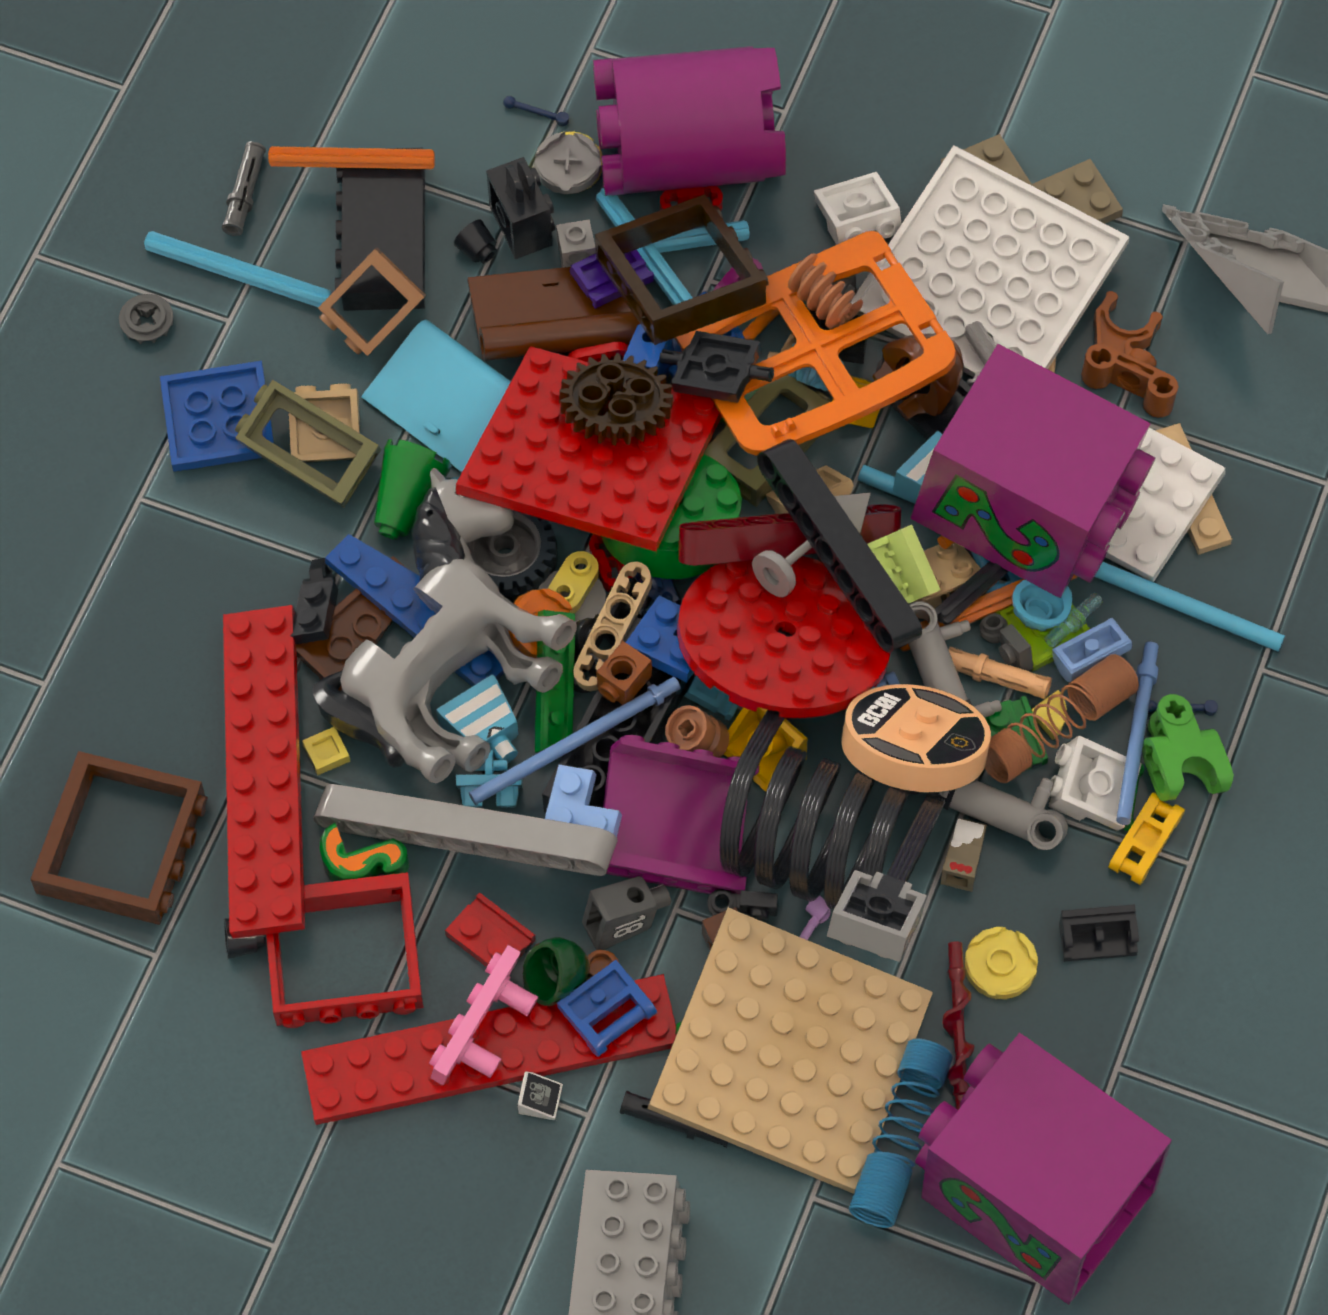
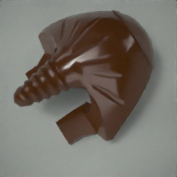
(940, 390)

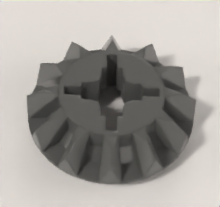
(145, 306)

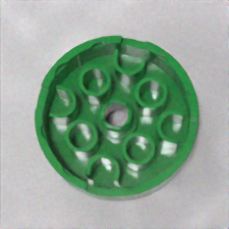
(709, 496)

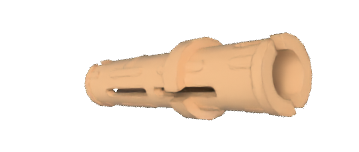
(986, 669)

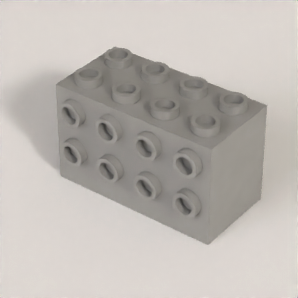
(629, 1244)

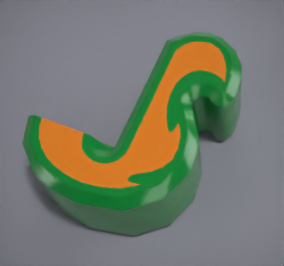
(384, 857)

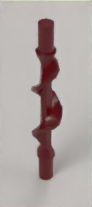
(954, 1021)

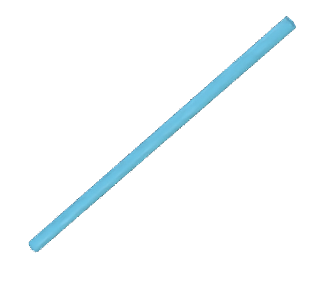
(1140, 586)

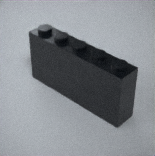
(386, 213)

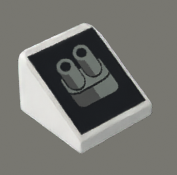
(539, 1096)

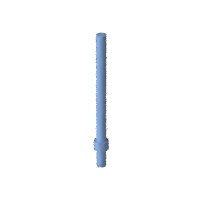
(1147, 676)

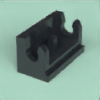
(1099, 933)

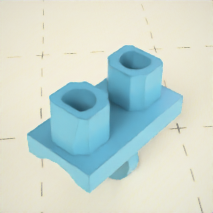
(505, 799)

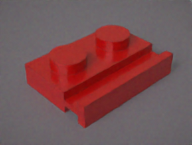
(488, 929)

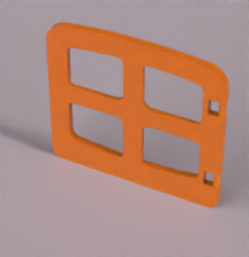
(821, 347)

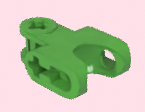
(1181, 748)

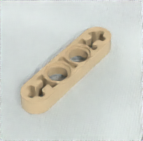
(608, 624)

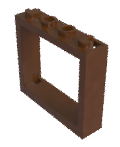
(85, 767)

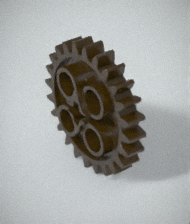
(615, 399)

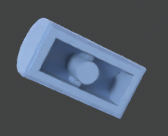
(1090, 648)

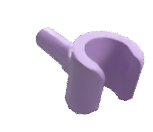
(819, 913)

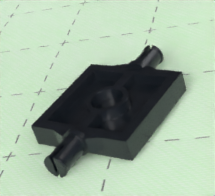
(716, 366)

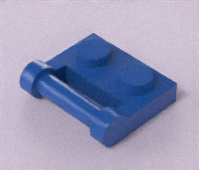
(598, 999)

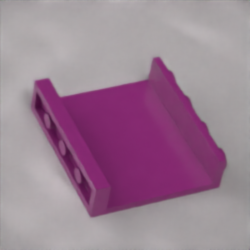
(670, 814)

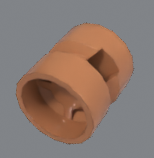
(696, 730)

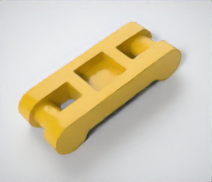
(1146, 838)

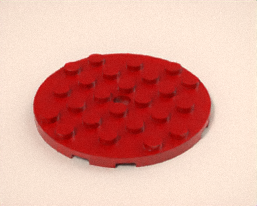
(734, 642)

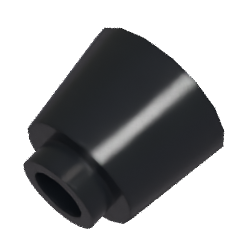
(476, 242)
(240, 946)

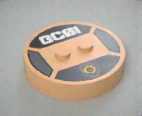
(916, 738)

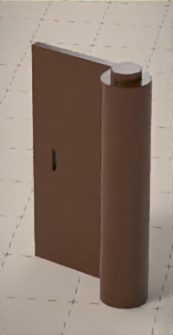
(543, 312)

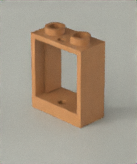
(395, 277)

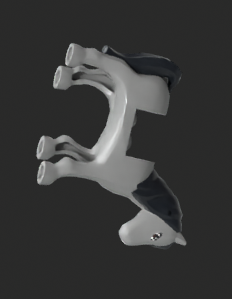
(390, 698)

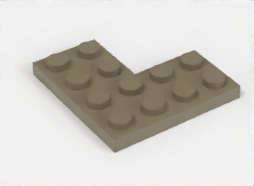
(1076, 186)

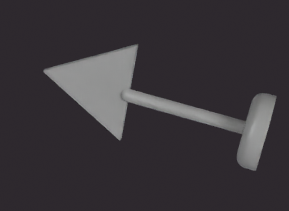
(776, 572)

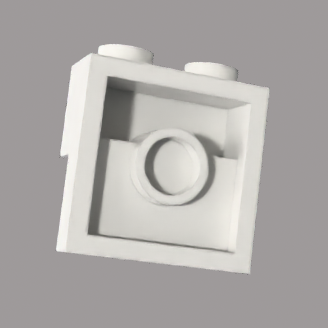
(858, 207)
(1088, 782)

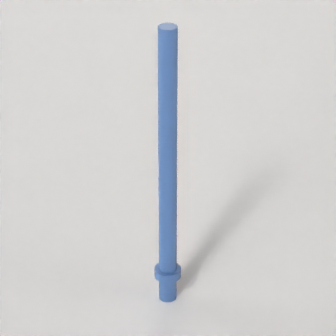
(654, 695)

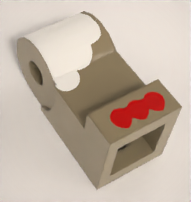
(963, 854)

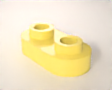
(575, 581)

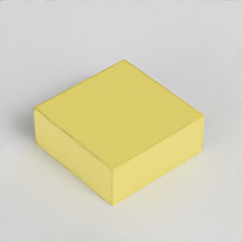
(326, 751)

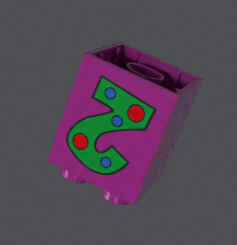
(1034, 473)
(1040, 1164)

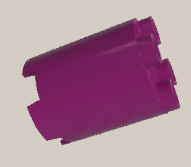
(688, 119)

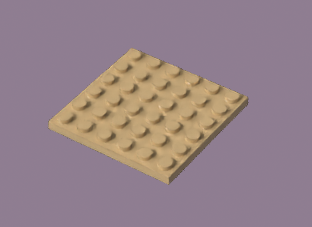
(790, 1050)

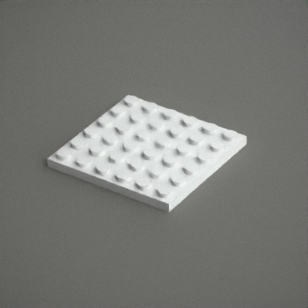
(999, 257)

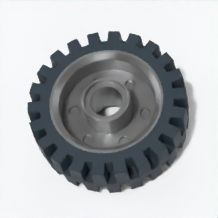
(529, 561)

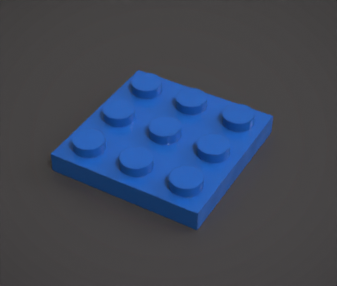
(205, 410)

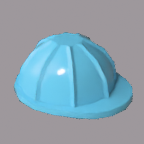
(1040, 608)

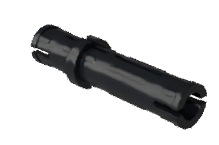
(637, 1106)

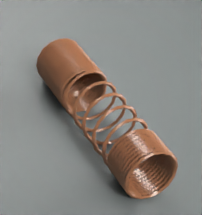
(1092, 697)

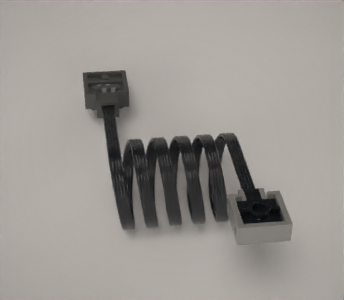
(871, 907)

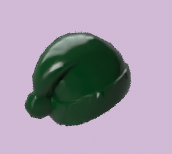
(555, 970)

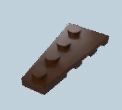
(352, 624)

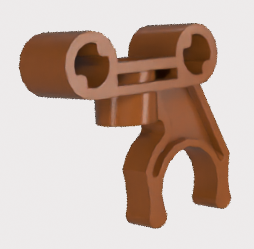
(1121, 360)

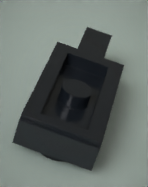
(315, 604)

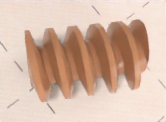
(822, 294)

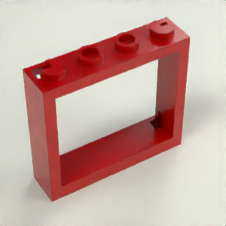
(345, 895)

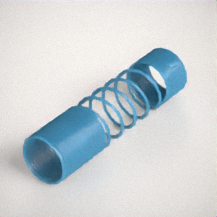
(883, 1174)

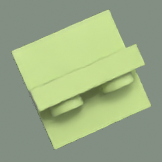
(906, 563)

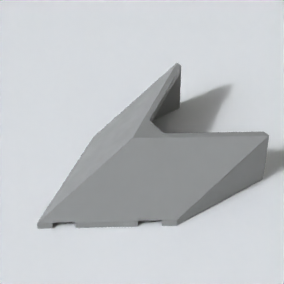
(1258, 265)

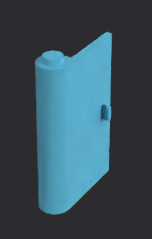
(438, 386)

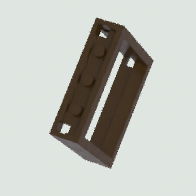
(695, 312)

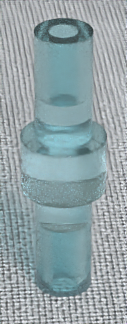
(1074, 621)

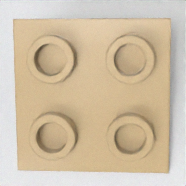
(951, 569)

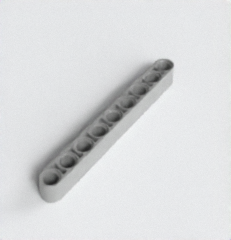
(466, 829)

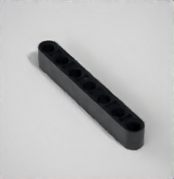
(839, 545)

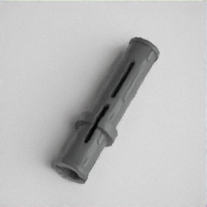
(240, 200)

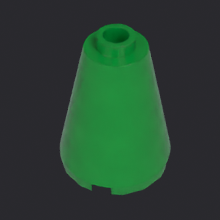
(403, 485)

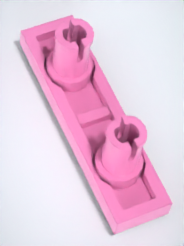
(481, 998)

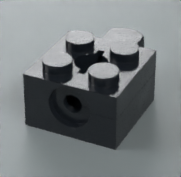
(520, 207)

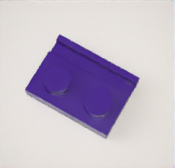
(597, 284)

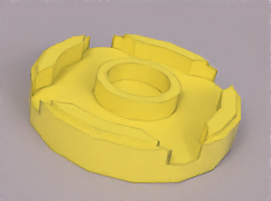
(1001, 963)

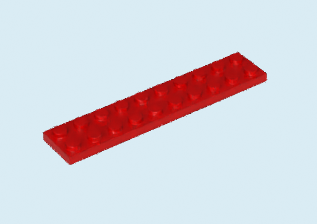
(263, 773)
(396, 1071)

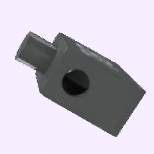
(622, 911)

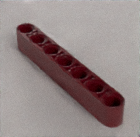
(748, 536)

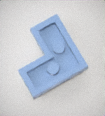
(571, 801)

